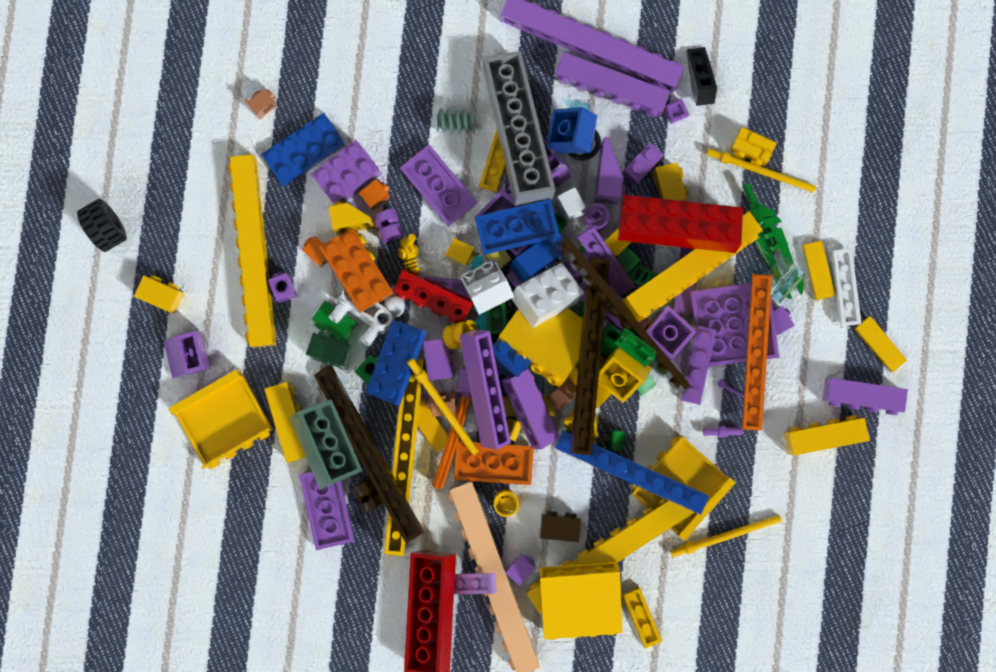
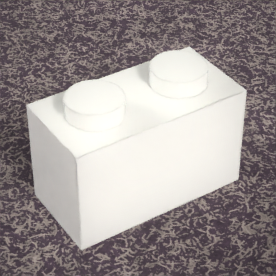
(570, 205)

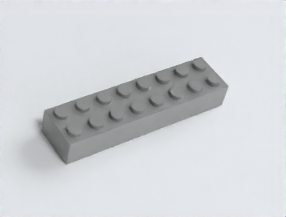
(518, 128)

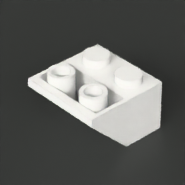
(486, 286)

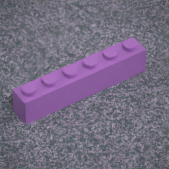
(612, 85)
(485, 389)

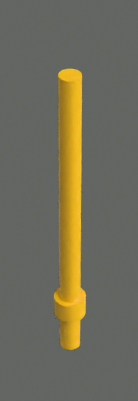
(726, 158)
(422, 377)
(690, 547)

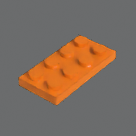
(356, 270)
(505, 465)

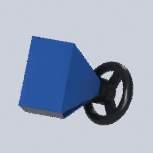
(573, 132)

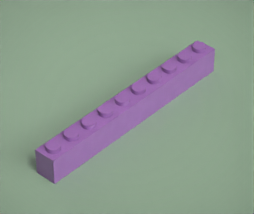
(592, 43)

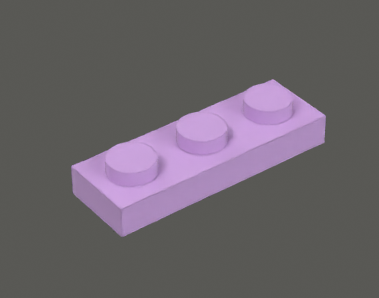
(475, 583)

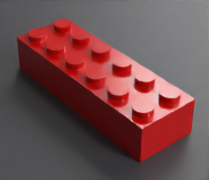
(680, 223)
(430, 612)

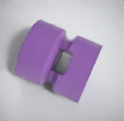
(597, 216)
(388, 232)

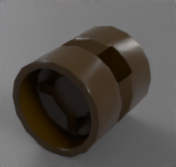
(360, 492)

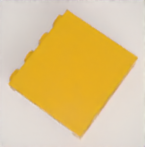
(550, 345)
(222, 419)
(690, 467)
(581, 600)

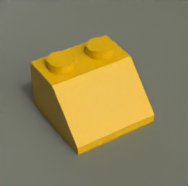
(345, 217)

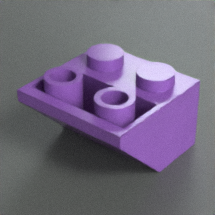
(187, 354)

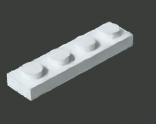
(845, 287)

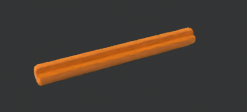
(451, 444)

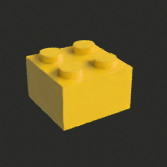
(622, 375)

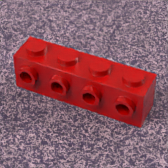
(432, 295)

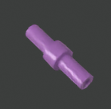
(722, 431)

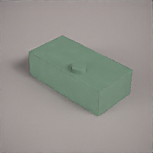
(325, 444)

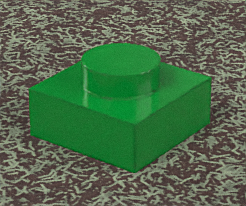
(628, 259)

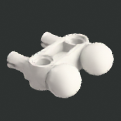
(388, 309)

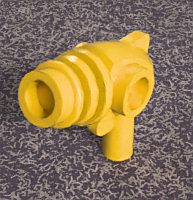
(408, 252)

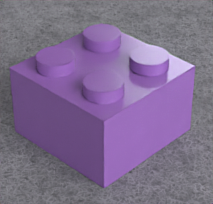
(669, 331)

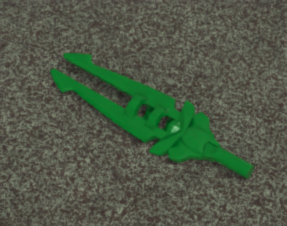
(766, 220)

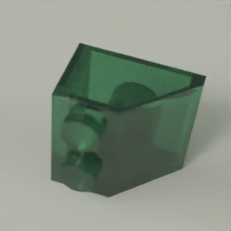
(330, 350)

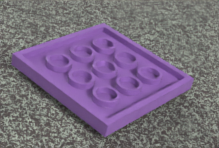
(728, 312)

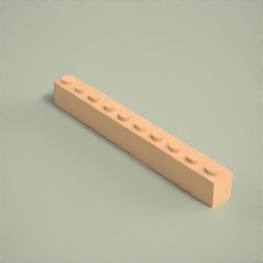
(488, 560)

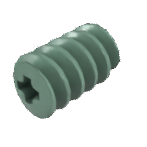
(456, 120)

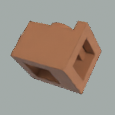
(261, 102)
(564, 394)
(448, 398)

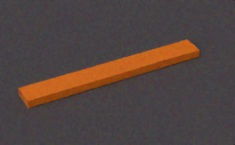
(757, 352)

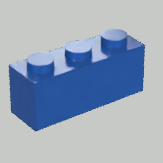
(535, 259)

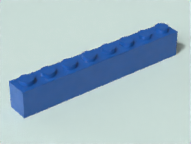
(638, 475)

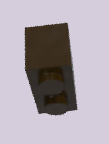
(560, 527)

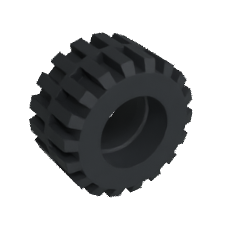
(101, 225)

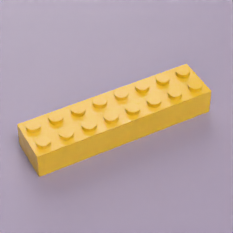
(684, 274)

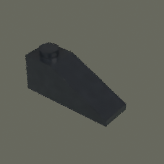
(701, 76)

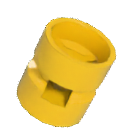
(452, 333)
(506, 503)

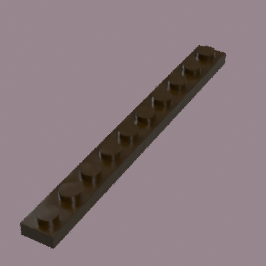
(619, 310)
(589, 365)
(370, 455)

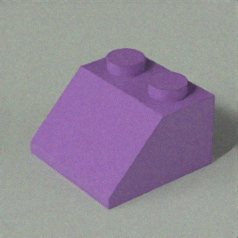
(438, 360)

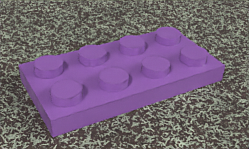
(438, 185)
(326, 512)

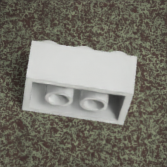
(547, 295)

